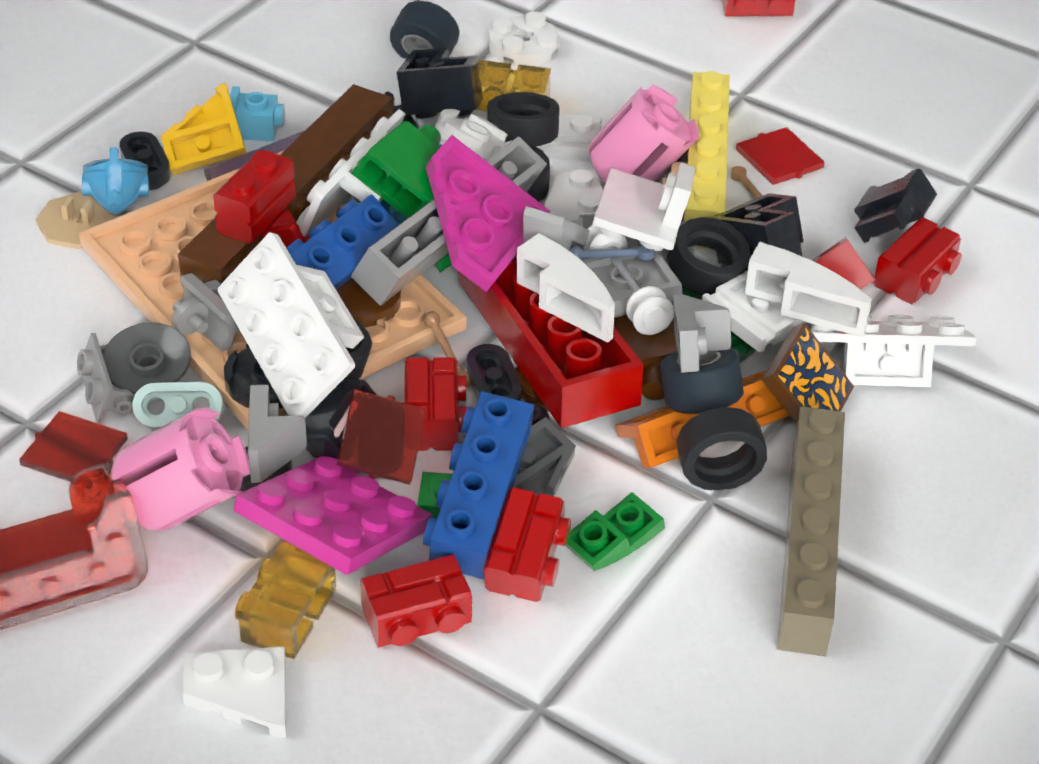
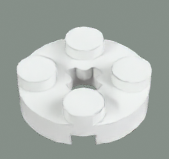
(523, 38)
(475, 133)

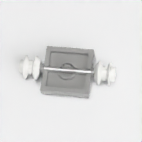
(637, 286)

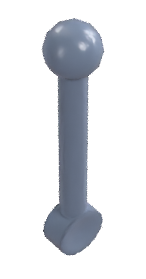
(641, 252)

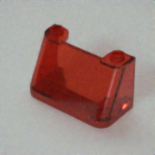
(73, 553)

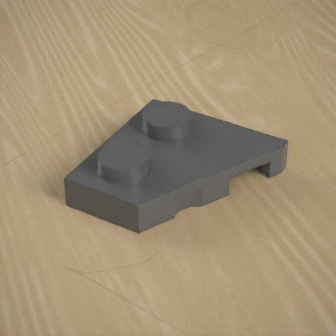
(544, 459)

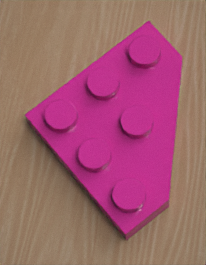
(477, 212)

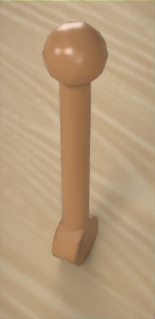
(739, 174)
(432, 321)

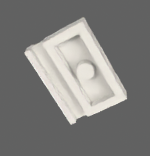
(573, 137)
(751, 317)

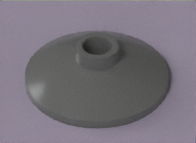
(144, 346)

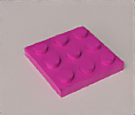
(333, 513)

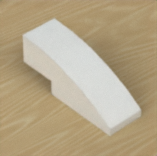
(565, 286)
(807, 290)

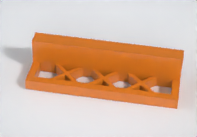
(658, 430)

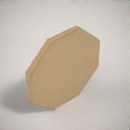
(68, 216)

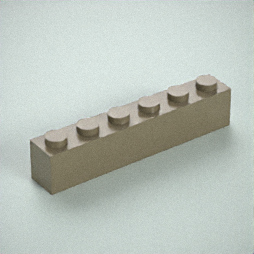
(812, 533)

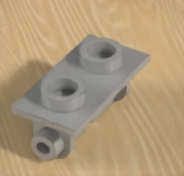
(99, 389)

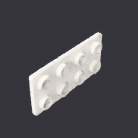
(329, 196)
(644, 207)
(291, 324)
(895, 349)

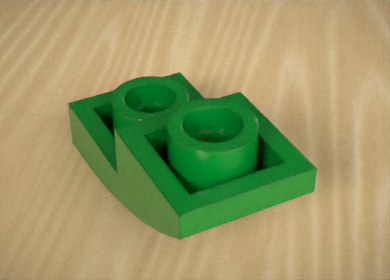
(612, 536)

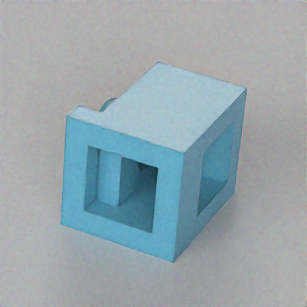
(257, 114)

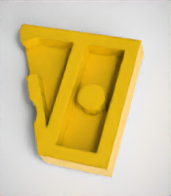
(204, 135)

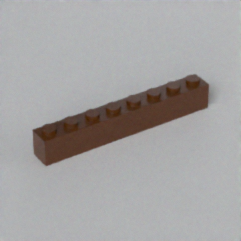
(314, 156)

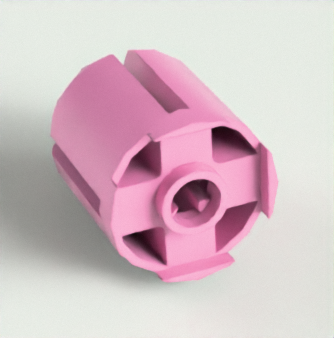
(643, 136)
(182, 469)

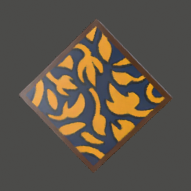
(806, 375)

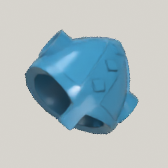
(115, 182)

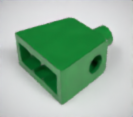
(398, 167)

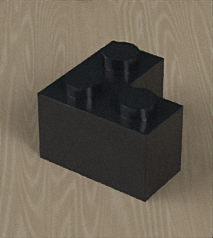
(435, 82)
(768, 220)

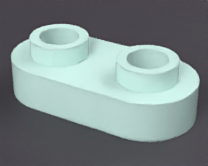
(178, 400)

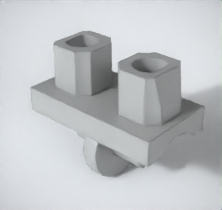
(204, 312)

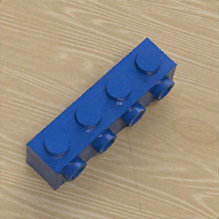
(342, 244)
(480, 482)

